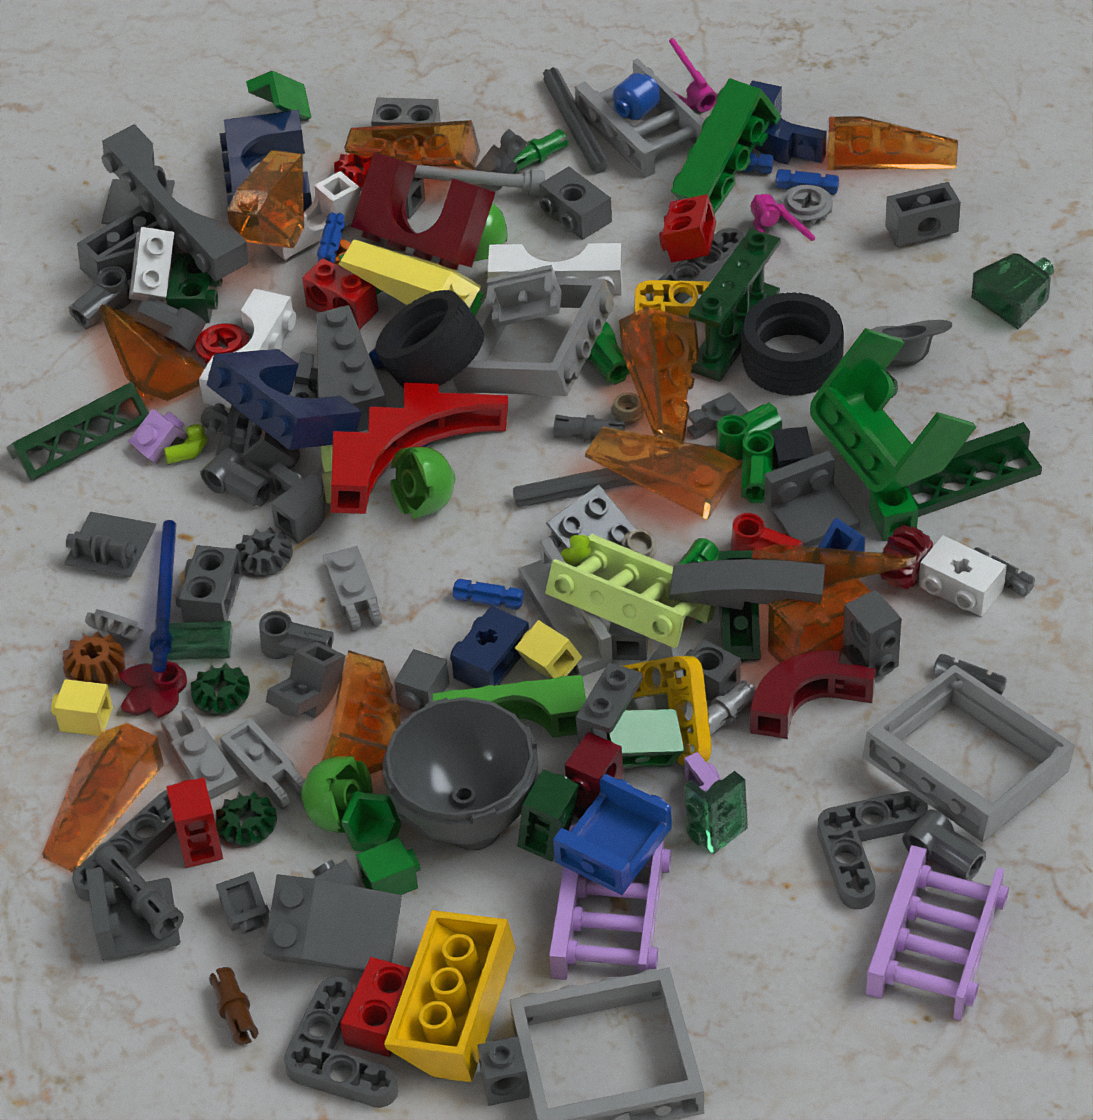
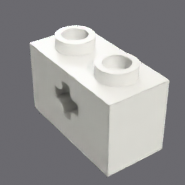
(151, 264)
(962, 576)

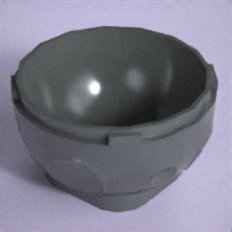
(457, 754)

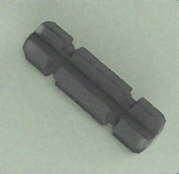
(1022, 582)
(994, 681)

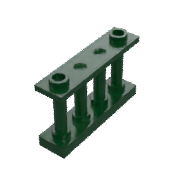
(728, 300)

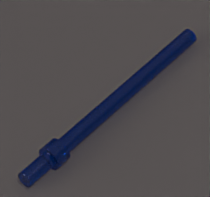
(161, 638)

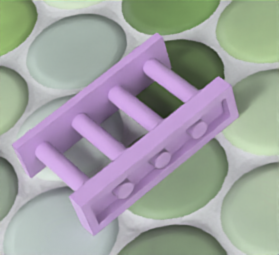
(908, 906)
(572, 918)

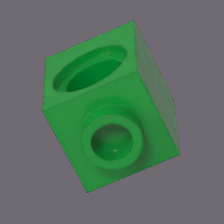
(893, 511)

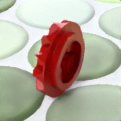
(348, 167)
(228, 334)

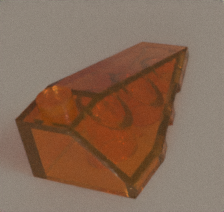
(426, 144)
(875, 144)
(271, 201)
(660, 361)
(675, 469)
(101, 791)

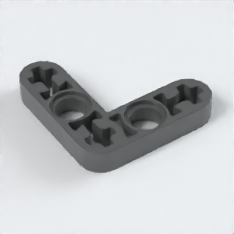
(850, 838)
(324, 1057)

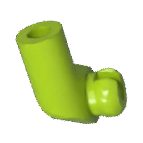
(190, 448)
(578, 550)

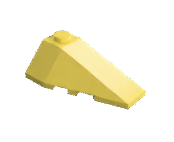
(405, 275)

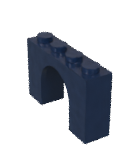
(252, 139)
(260, 389)

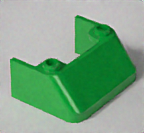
(853, 419)

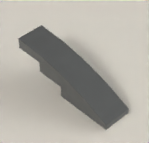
(749, 580)

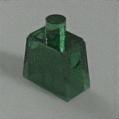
(1013, 287)

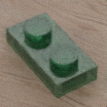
(200, 640)

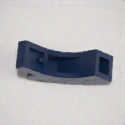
(790, 139)

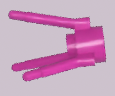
(699, 93)
(768, 212)

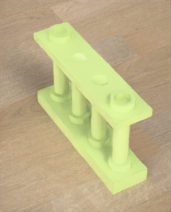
(625, 590)

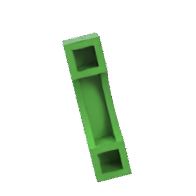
(546, 702)

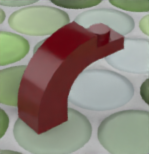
(802, 680)

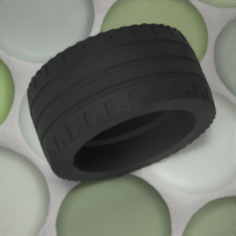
(791, 315)
(430, 339)

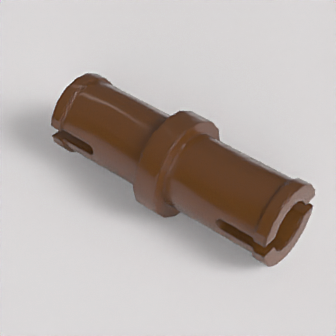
(233, 1006)

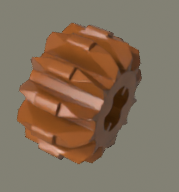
(94, 659)

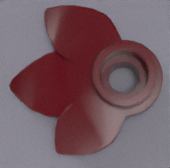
(152, 689)

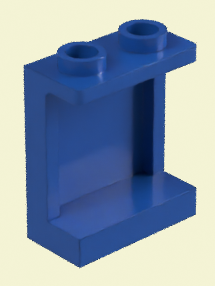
(614, 835)

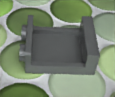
(607, 701)

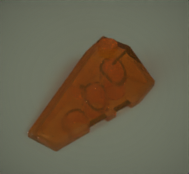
(149, 359)
(839, 563)
(362, 713)

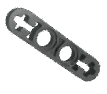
(705, 272)
(127, 840)

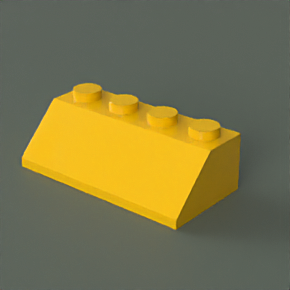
(452, 994)

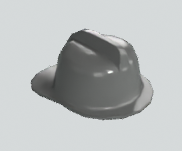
(916, 337)

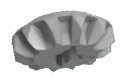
(798, 196)
(114, 624)

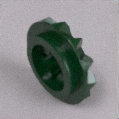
(228, 698)
(254, 828)

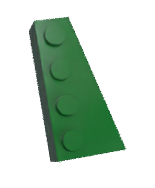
(725, 143)

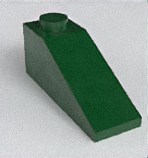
(740, 627)

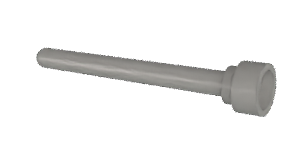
(528, 181)

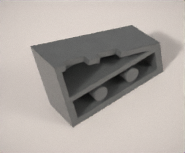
(116, 244)

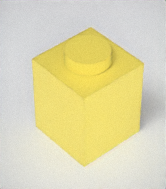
(548, 651)
(82, 707)

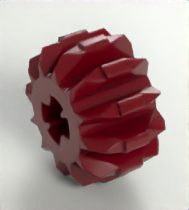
(906, 542)

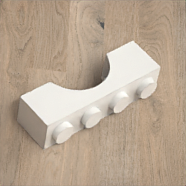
(594, 262)
(266, 321)

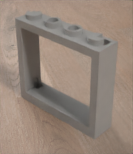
(542, 378)
(940, 789)
(654, 1103)

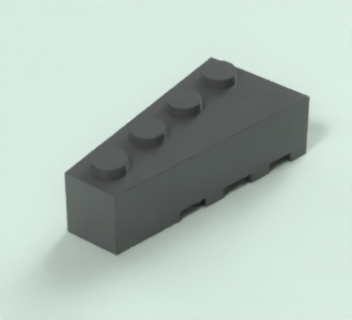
(345, 363)

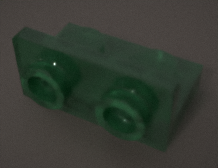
(718, 814)

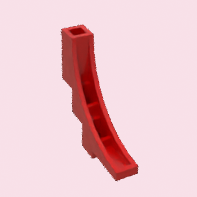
(425, 417)

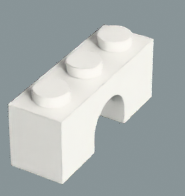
(333, 195)

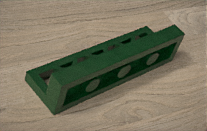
(70, 421)
(981, 454)

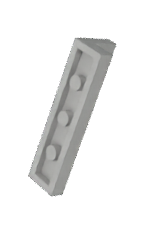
(579, 626)

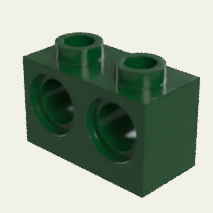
(192, 288)
(545, 812)

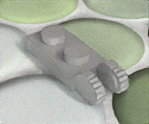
(352, 585)
(200, 754)
(262, 761)

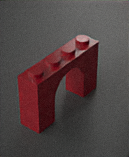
(451, 238)

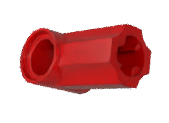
(751, 534)

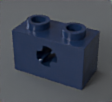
(488, 649)

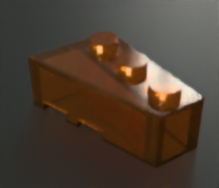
(810, 626)

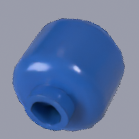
(636, 96)

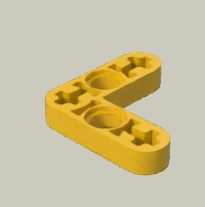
(659, 287)
(679, 691)

